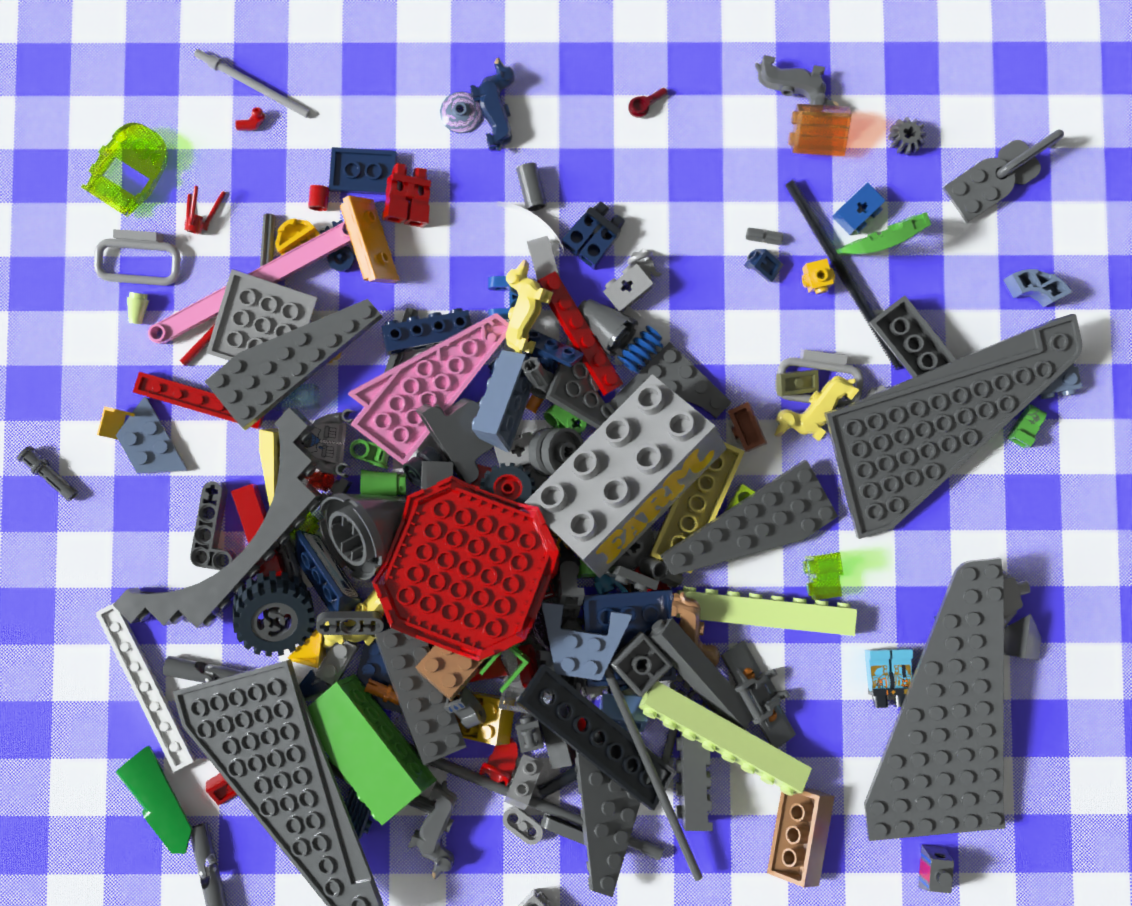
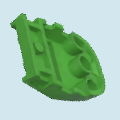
(890, 237)

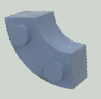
(1038, 285)

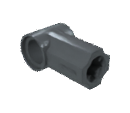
(537, 376)
(658, 570)

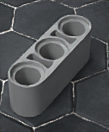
(542, 256)

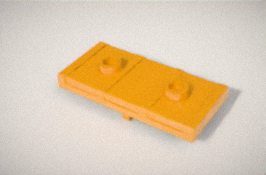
(368, 240)

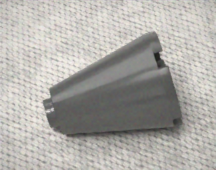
(608, 325)

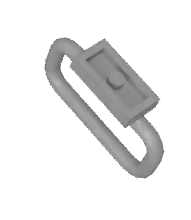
(137, 240)
(826, 362)

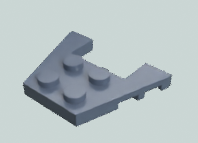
(582, 652)

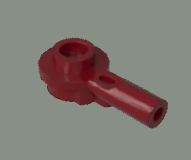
(639, 105)

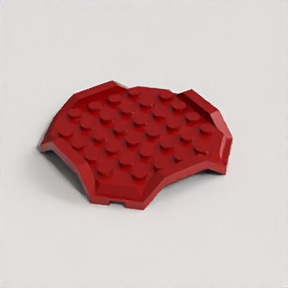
(466, 570)

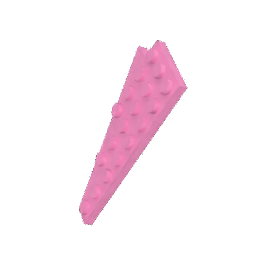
(427, 378)

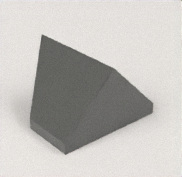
(1022, 639)

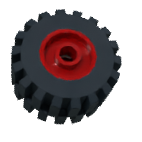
(509, 482)

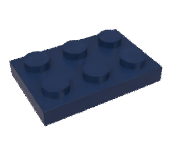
(360, 170)

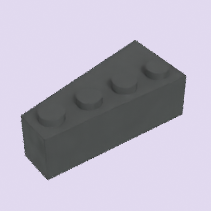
(693, 785)

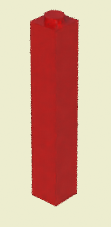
(252, 514)

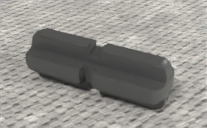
(759, 235)

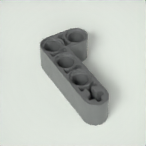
(213, 525)

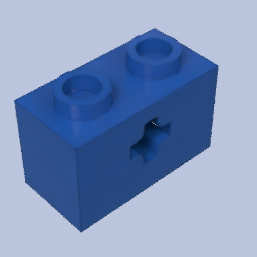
(865, 198)

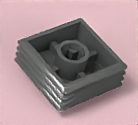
(654, 663)

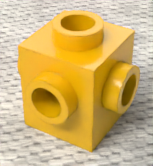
(818, 276)

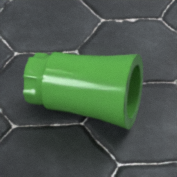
(382, 483)

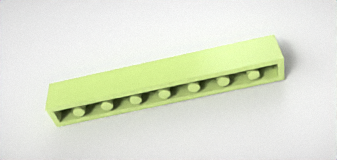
(774, 612)
(725, 738)

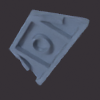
(148, 442)

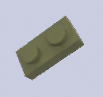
(797, 382)

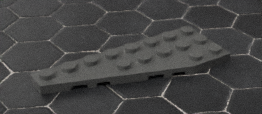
(272, 370)
(769, 518)

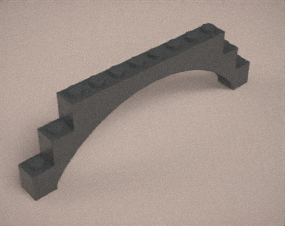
(291, 503)

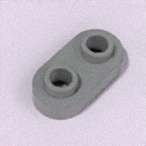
(521, 826)

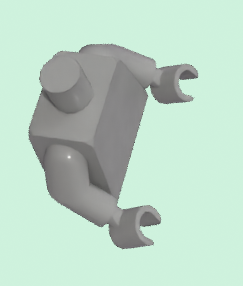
(1012, 596)

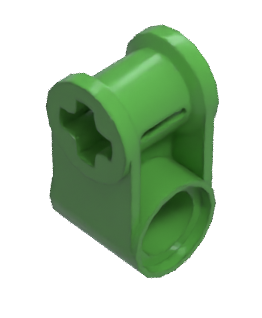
(561, 418)
(372, 454)

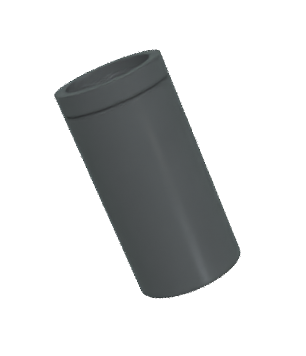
(531, 186)

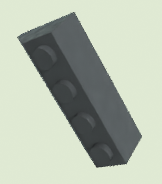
(911, 338)

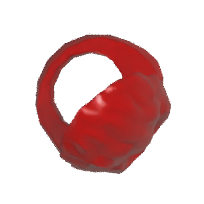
(501, 762)

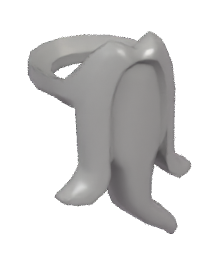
(644, 260)

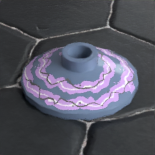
(464, 121)

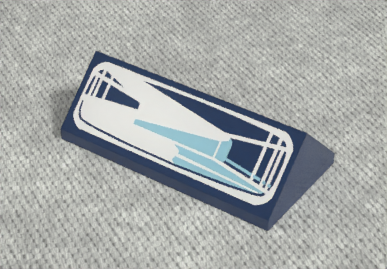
(325, 573)

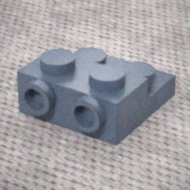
(1066, 383)

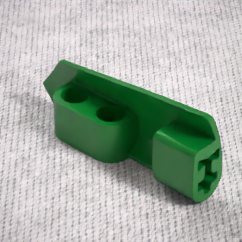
(159, 803)

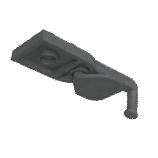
(995, 177)

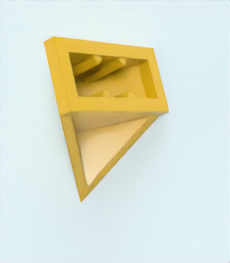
(311, 652)

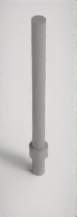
(217, 64)

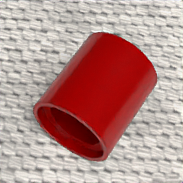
(318, 198)

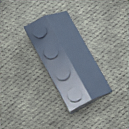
(503, 401)

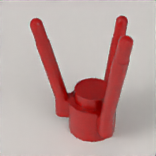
(193, 222)

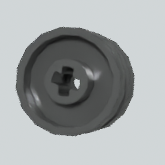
(551, 448)

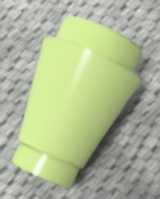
(137, 306)

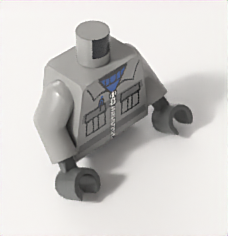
(328, 442)

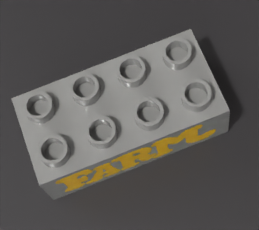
(627, 474)

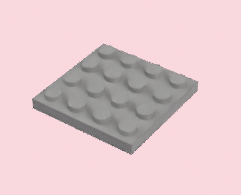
(256, 312)

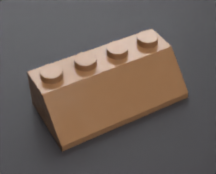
(801, 837)

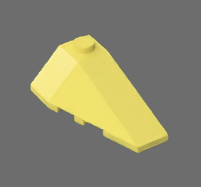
(270, 458)

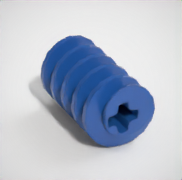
(641, 349)

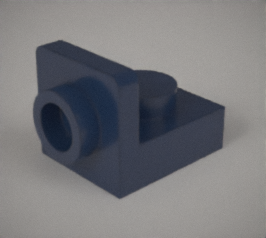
(764, 264)

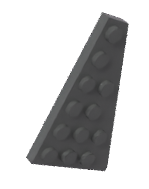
(607, 823)

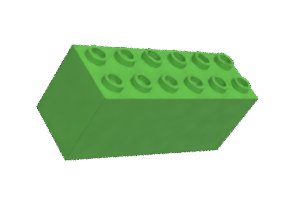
(368, 749)

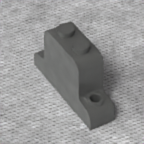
(455, 435)

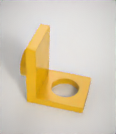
(111, 422)

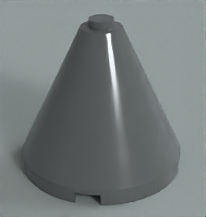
(361, 530)

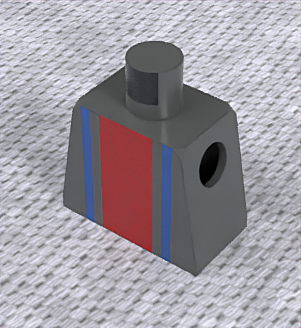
(934, 871)

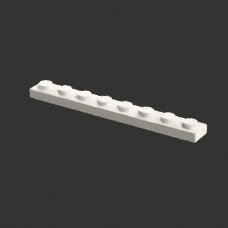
(145, 687)

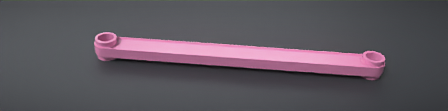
(273, 271)

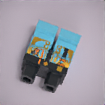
(888, 675)

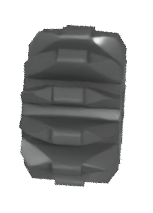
(915, 134)

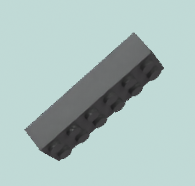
(422, 705)

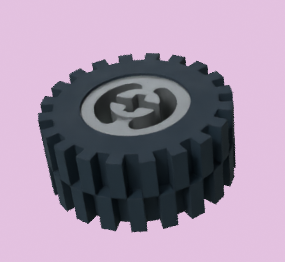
(280, 597)

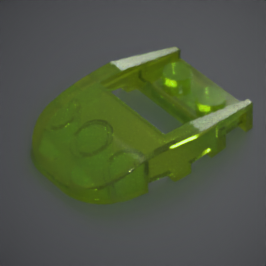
(140, 150)

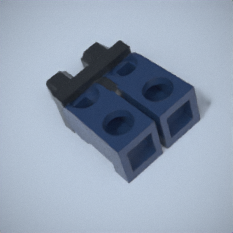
(599, 229)

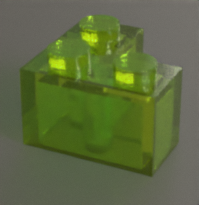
(823, 575)

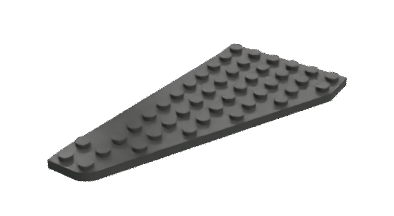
(922, 430)
(948, 739)
(273, 759)

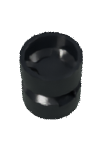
(414, 466)

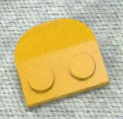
(293, 234)

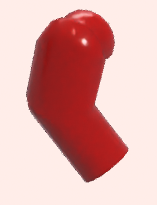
(253, 122)

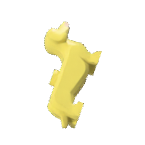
(526, 309)
(813, 417)
(372, 603)

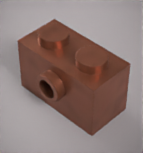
(747, 427)

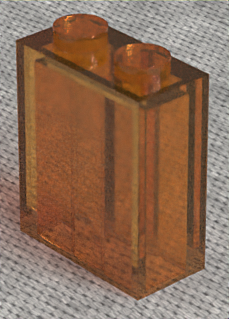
(820, 129)

